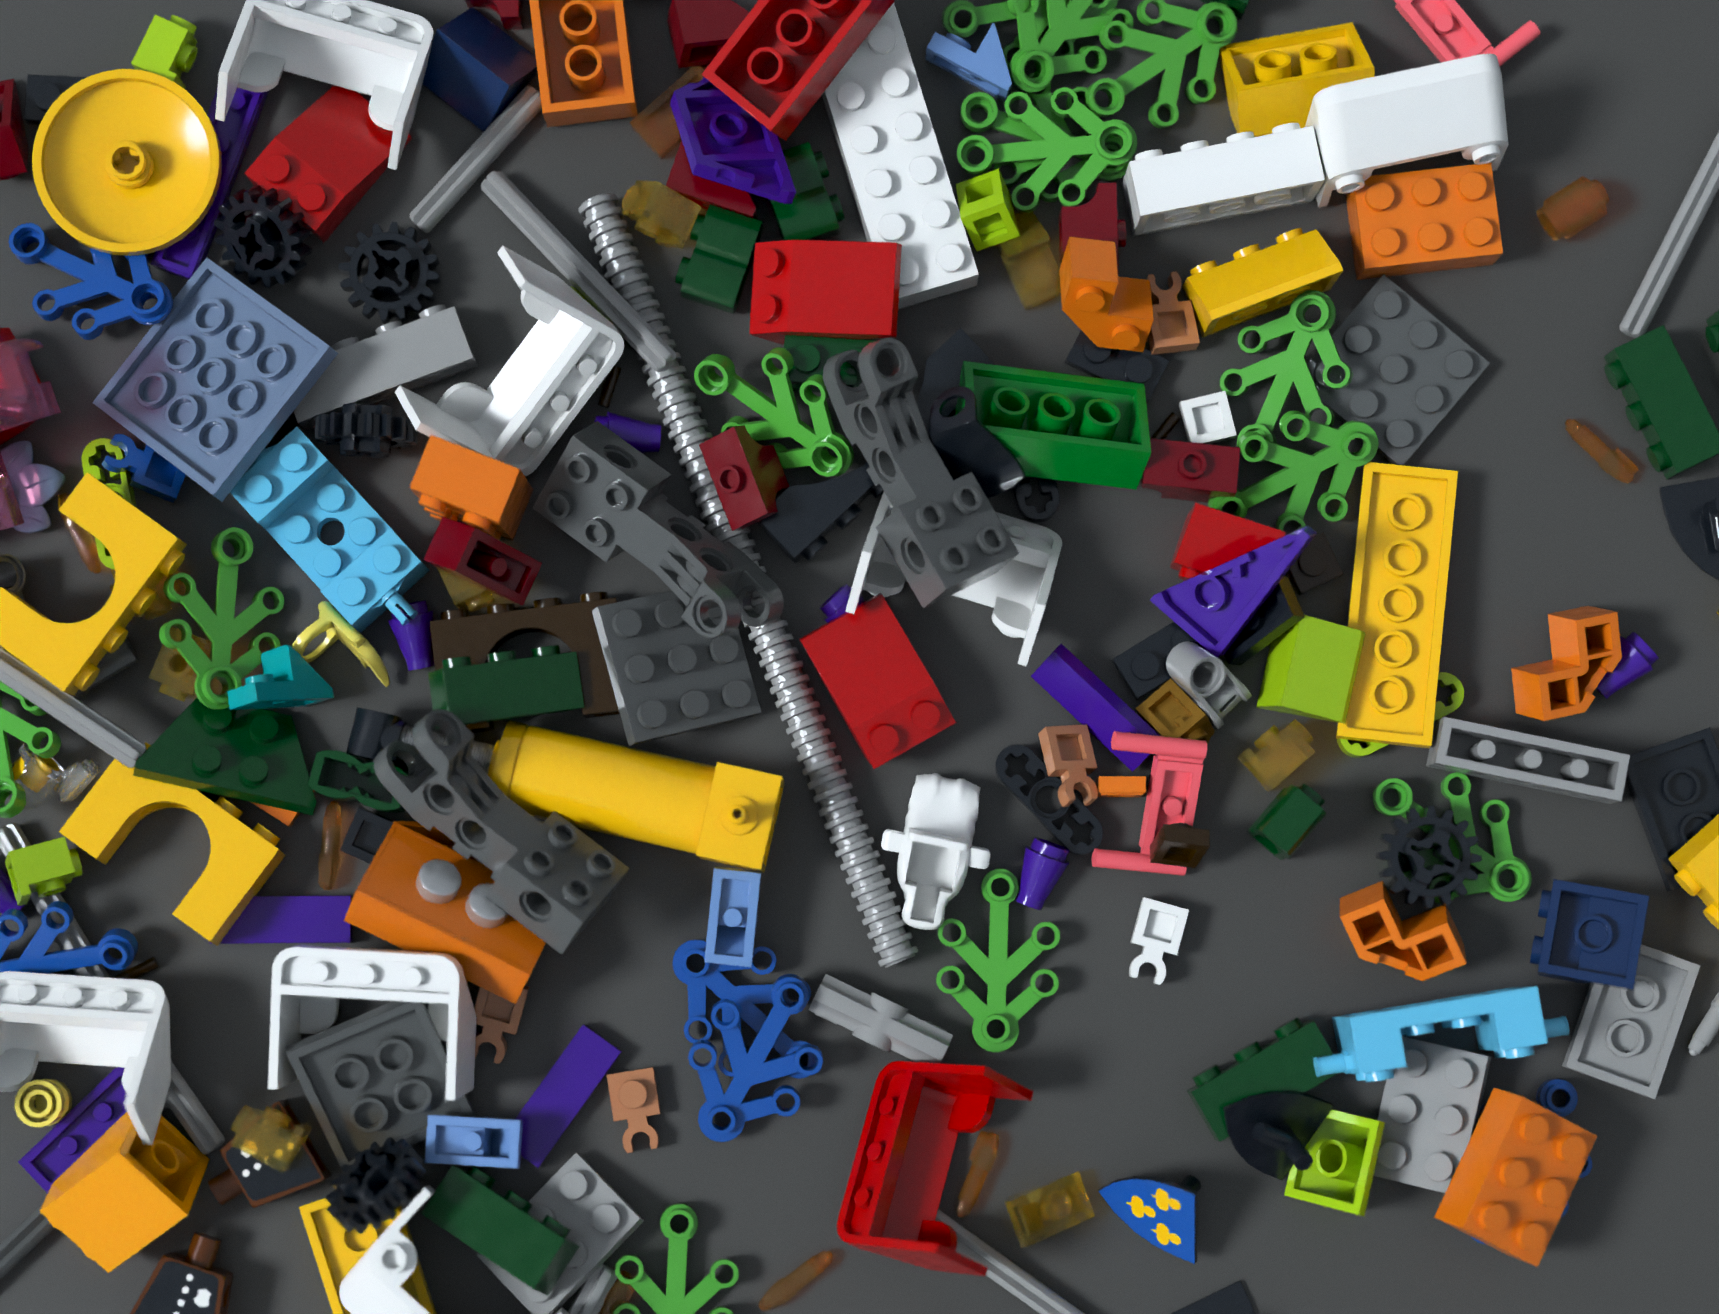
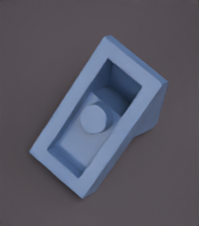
(982, 69)
(733, 917)
(474, 1141)

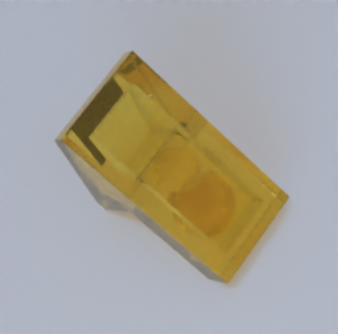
(1031, 262)
(1049, 1209)

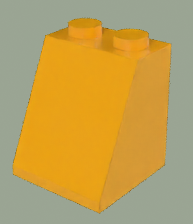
(125, 1191)

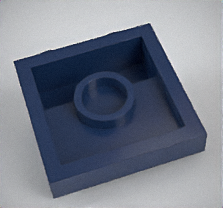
(1590, 934)

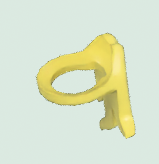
(339, 628)

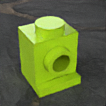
(167, 48)
(987, 210)
(42, 869)

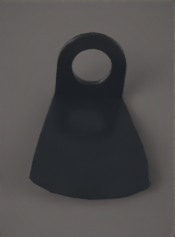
(971, 447)

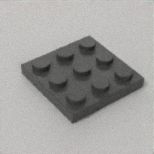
(1402, 367)
(668, 673)
(376, 1078)

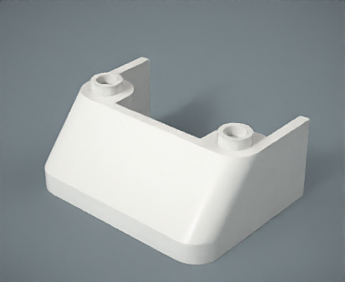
(337, 43)
(1409, 119)
(537, 387)
(1015, 591)
(313, 979)
(89, 1024)
(377, 1277)

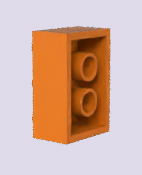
(583, 60)
(1424, 221)
(471, 488)
(1515, 1176)

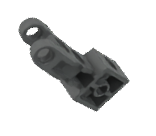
(614, 502)
(938, 526)
(542, 873)

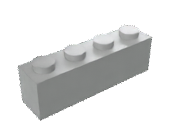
(396, 356)
(1528, 760)

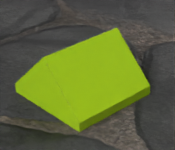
(1312, 670)
(1342, 1164)

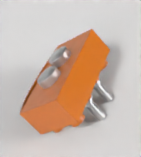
(437, 902)

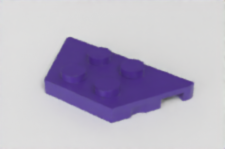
(729, 143)

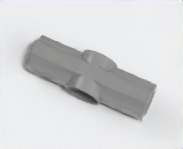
(880, 1021)

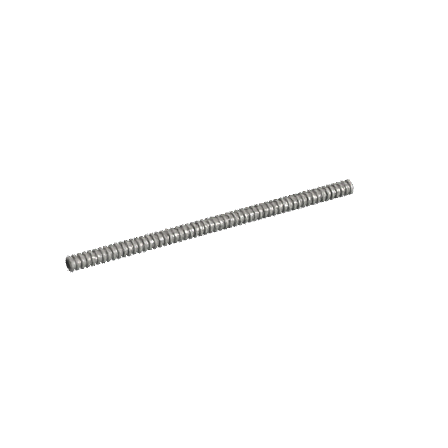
(771, 639)

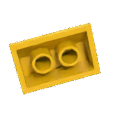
(1278, 75)
(1260, 280)

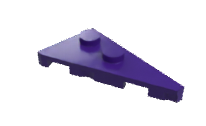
(1225, 598)

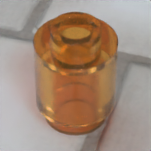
(1573, 208)

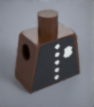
(262, 1182)
(188, 1282)

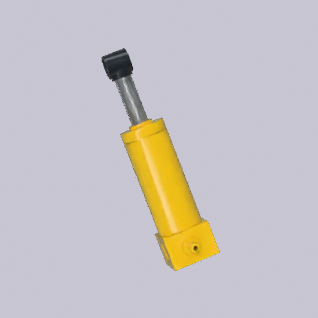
(615, 789)

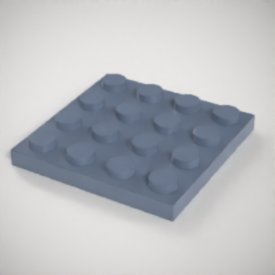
(215, 379)

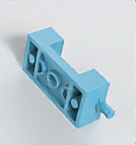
(298, 491)
(1503, 1019)

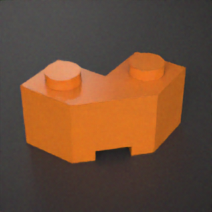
(1106, 307)
(1583, 651)
(1418, 946)

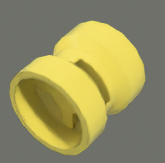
(51, 1103)

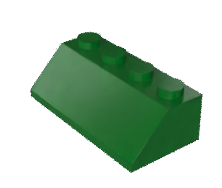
(1064, 422)

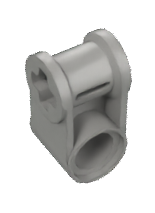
(1205, 681)

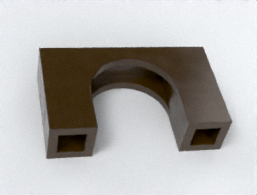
(572, 623)

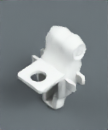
(936, 847)

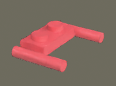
(1454, 35)
(1169, 798)

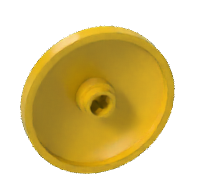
(127, 162)

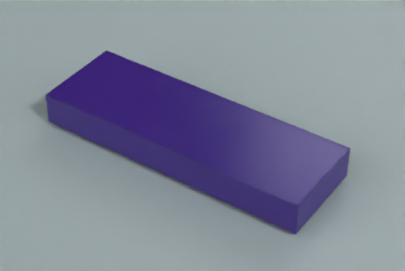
(1091, 702)
(292, 921)
(564, 1092)
(77, 1131)

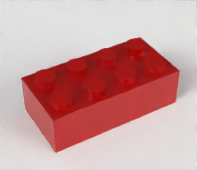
(790, 55)

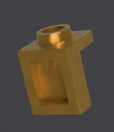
(1175, 714)

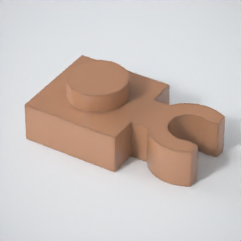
(1174, 321)
(1071, 756)
(496, 1017)
(634, 1099)

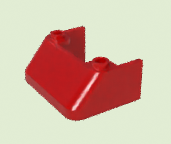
(907, 1158)

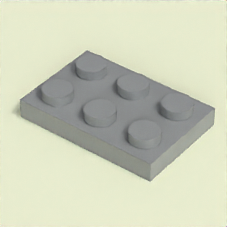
(1628, 1033)
(1430, 1114)
(597, 1222)

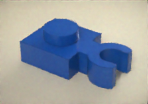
(150, 469)

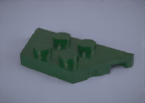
(233, 755)

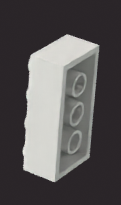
(1222, 178)

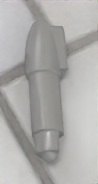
(1706, 1030)

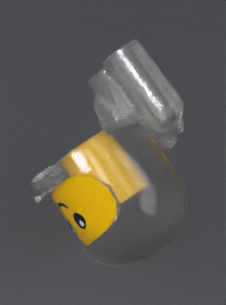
(45, 777)

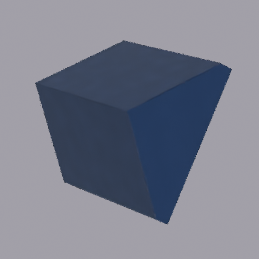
(477, 67)

